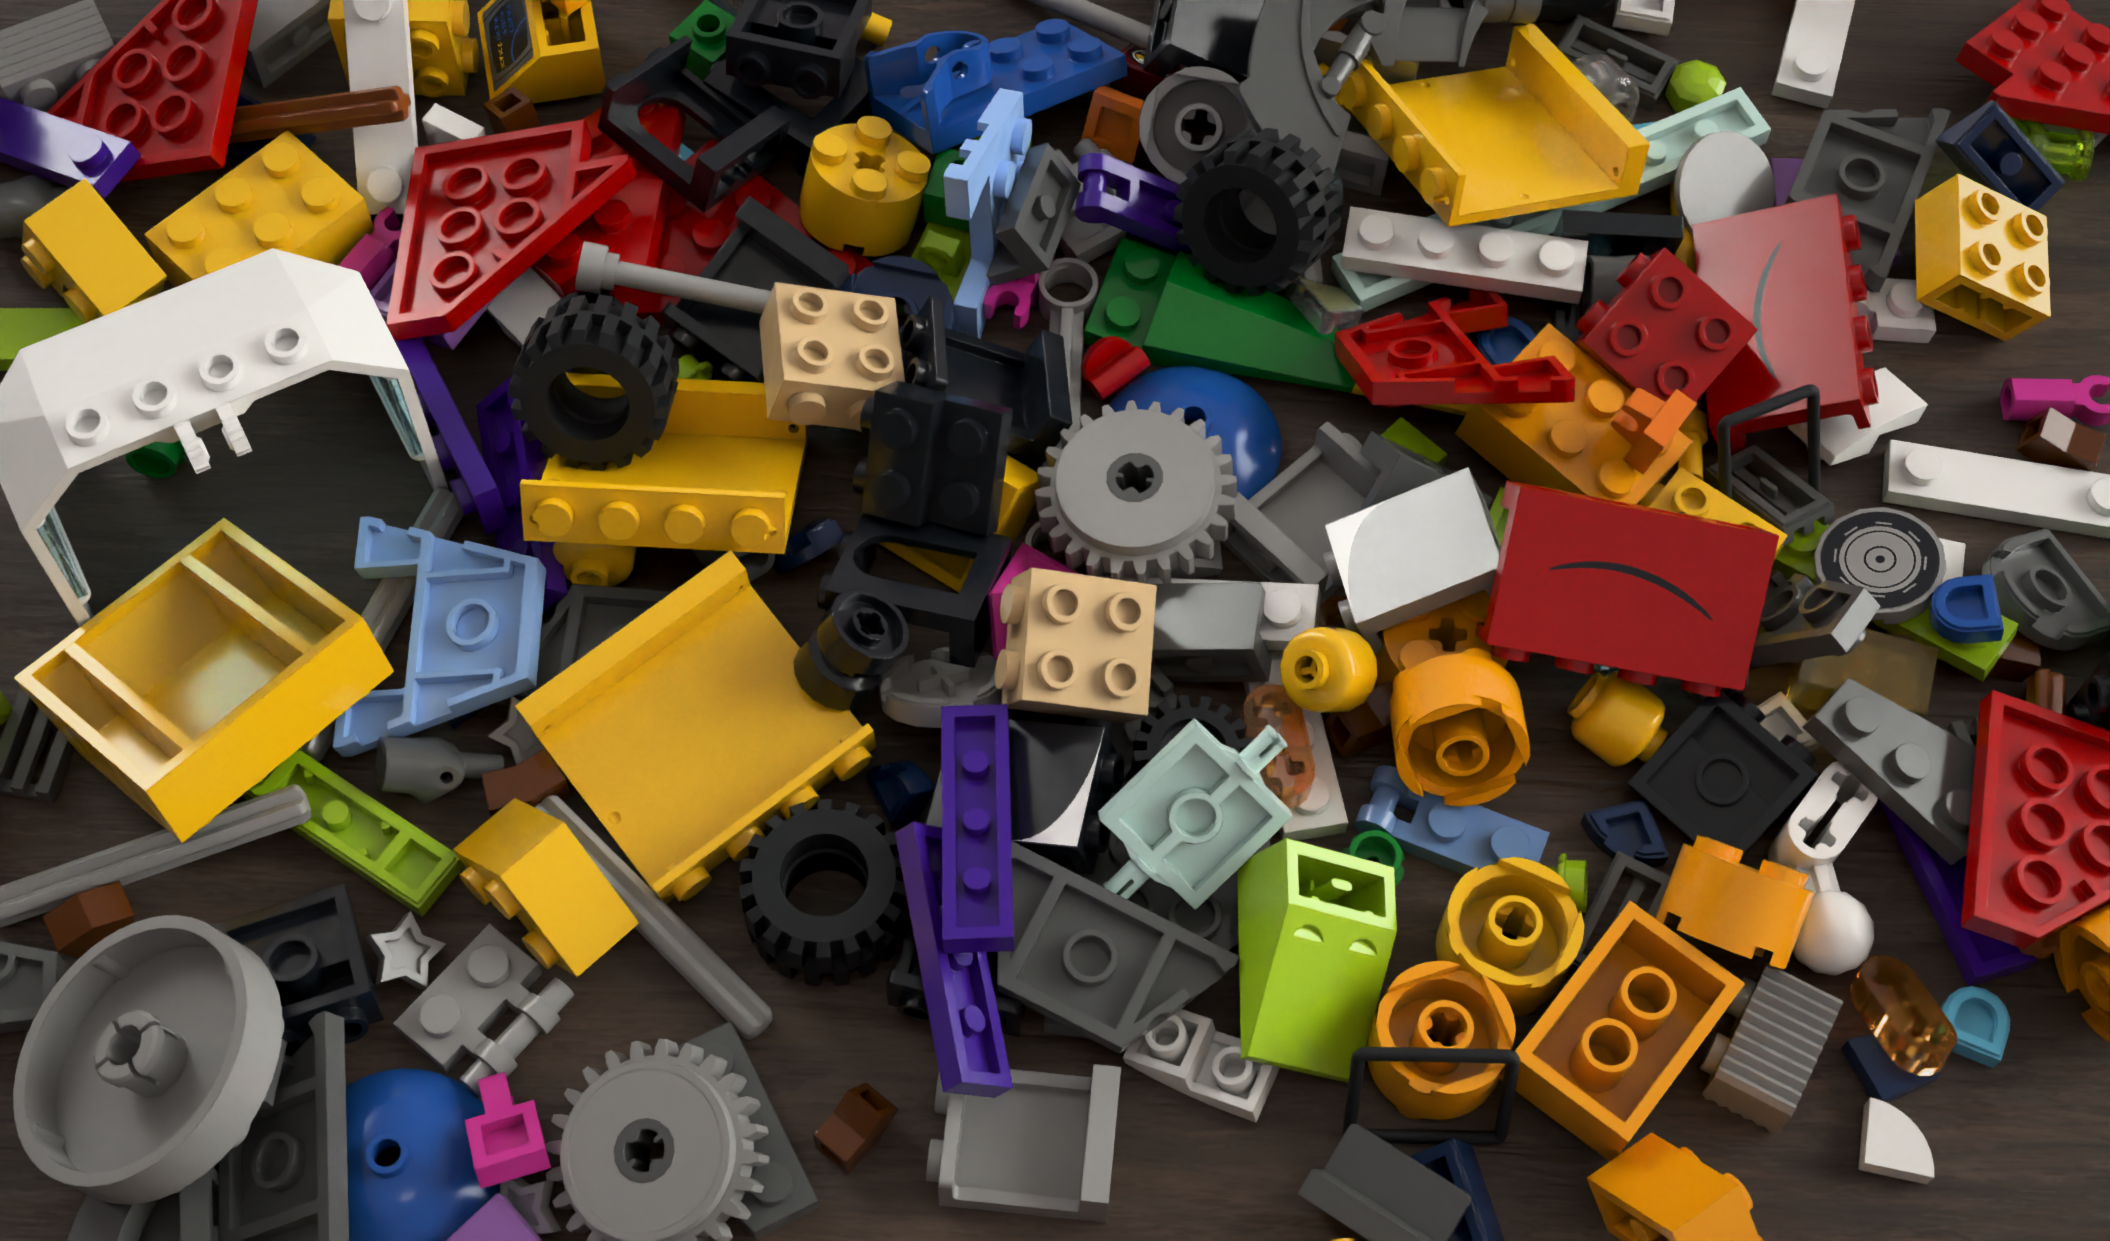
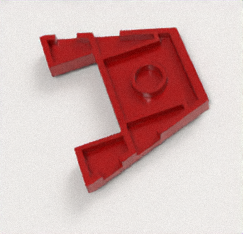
(1436, 363)

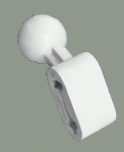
(1836, 926)

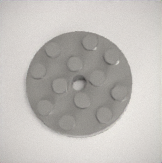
(148, 1060)

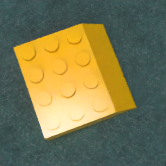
(205, 677)

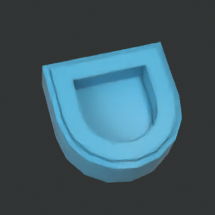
(1980, 1024)

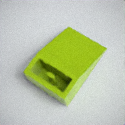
(1311, 955)

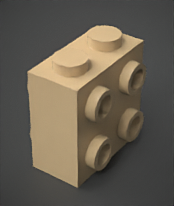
(827, 353)
(1077, 645)

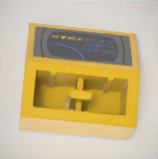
(540, 50)

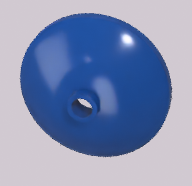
(1228, 410)
(434, 1179)

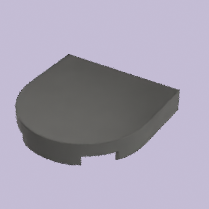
(2047, 592)

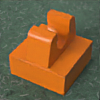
(1115, 123)
(1650, 424)

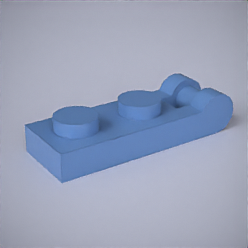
(1446, 833)

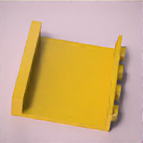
(1502, 135)
(709, 483)
(694, 730)

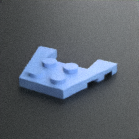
(980, 194)
(469, 632)

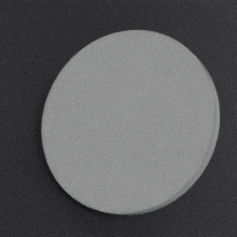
(1722, 178)

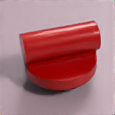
(1111, 365)

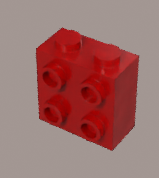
(1663, 329)

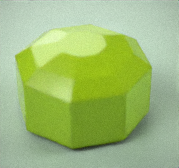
(1694, 84)

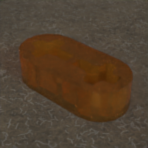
(1298, 753)
(1903, 1015)

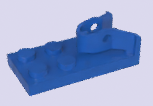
(944, 98)

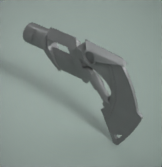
(1286, 84)

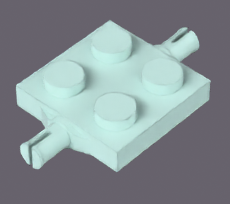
(1195, 813)

